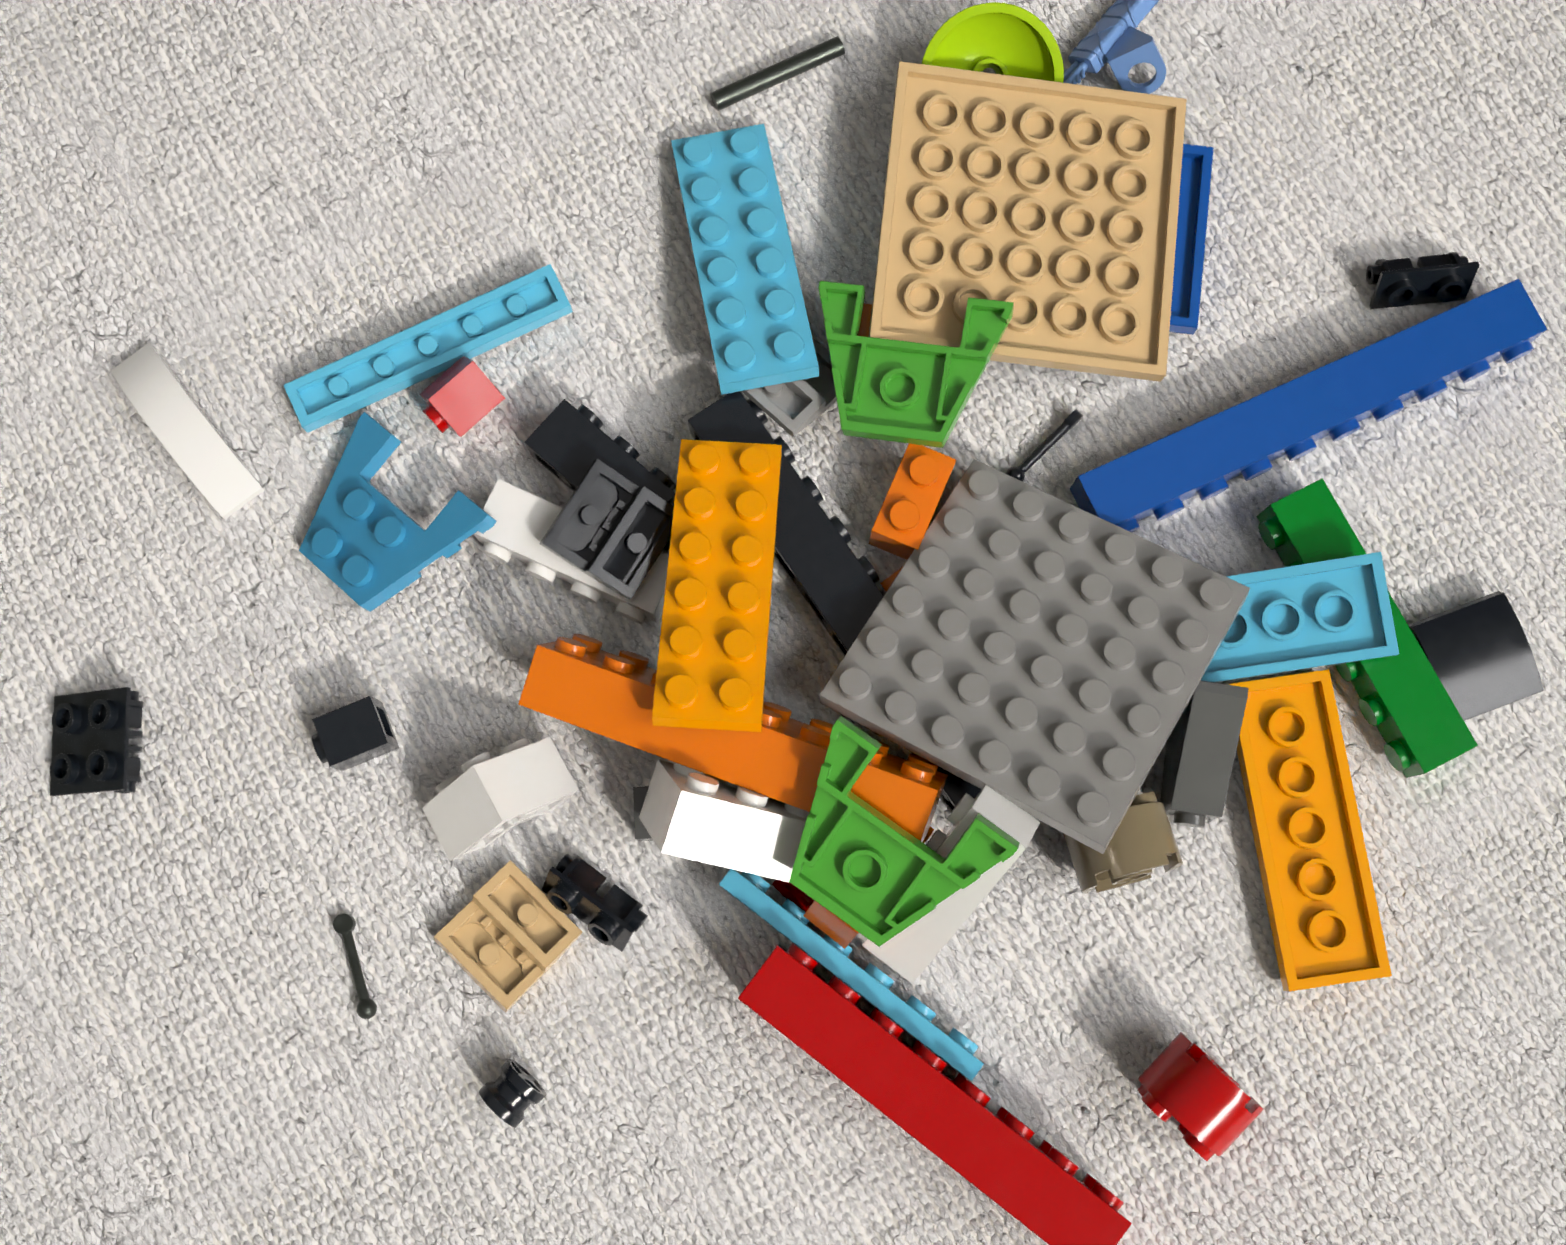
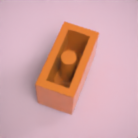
(911, 500)

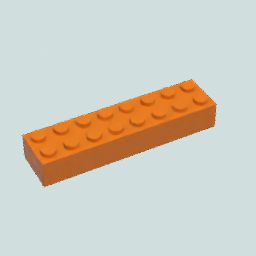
(783, 761)

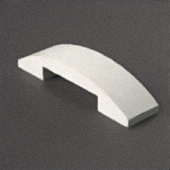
(186, 431)

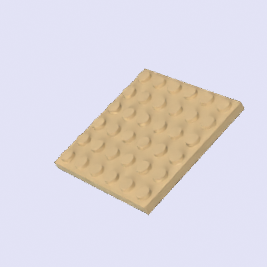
(1036, 203)

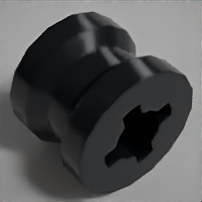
(512, 1093)

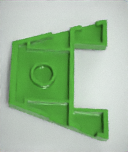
(902, 386)
(869, 865)

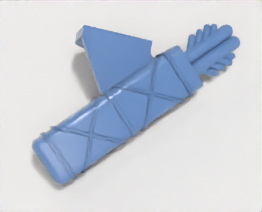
(1120, 45)

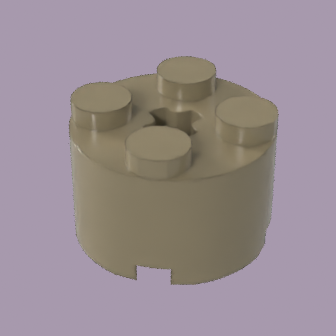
(1137, 847)

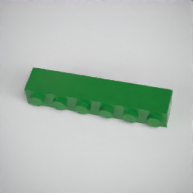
(1397, 691)

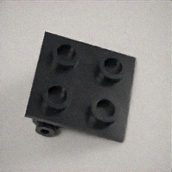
(93, 742)

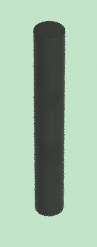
(777, 73)

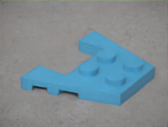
(367, 539)

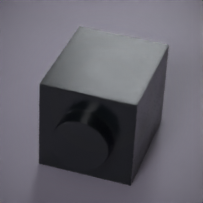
(353, 734)

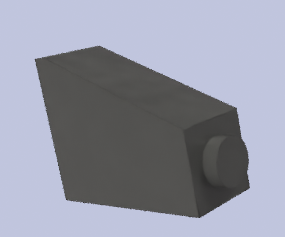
(1203, 754)

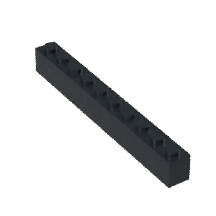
(809, 543)

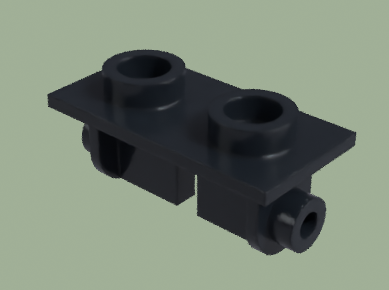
(1434, 281)
(609, 918)

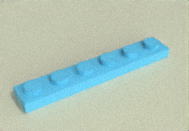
(427, 348)
(869, 983)

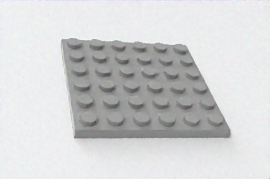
(1036, 652)

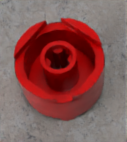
(1197, 1096)

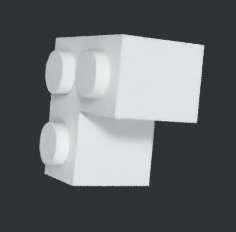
(498, 795)

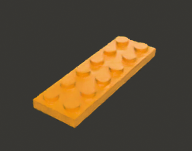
(718, 587)
(1309, 834)

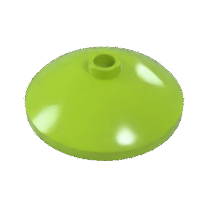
(999, 39)

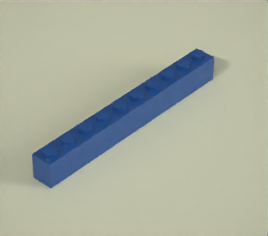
(1310, 408)

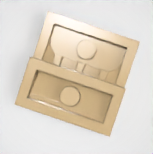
(507, 936)

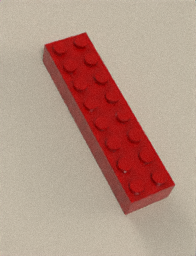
(940, 1113)

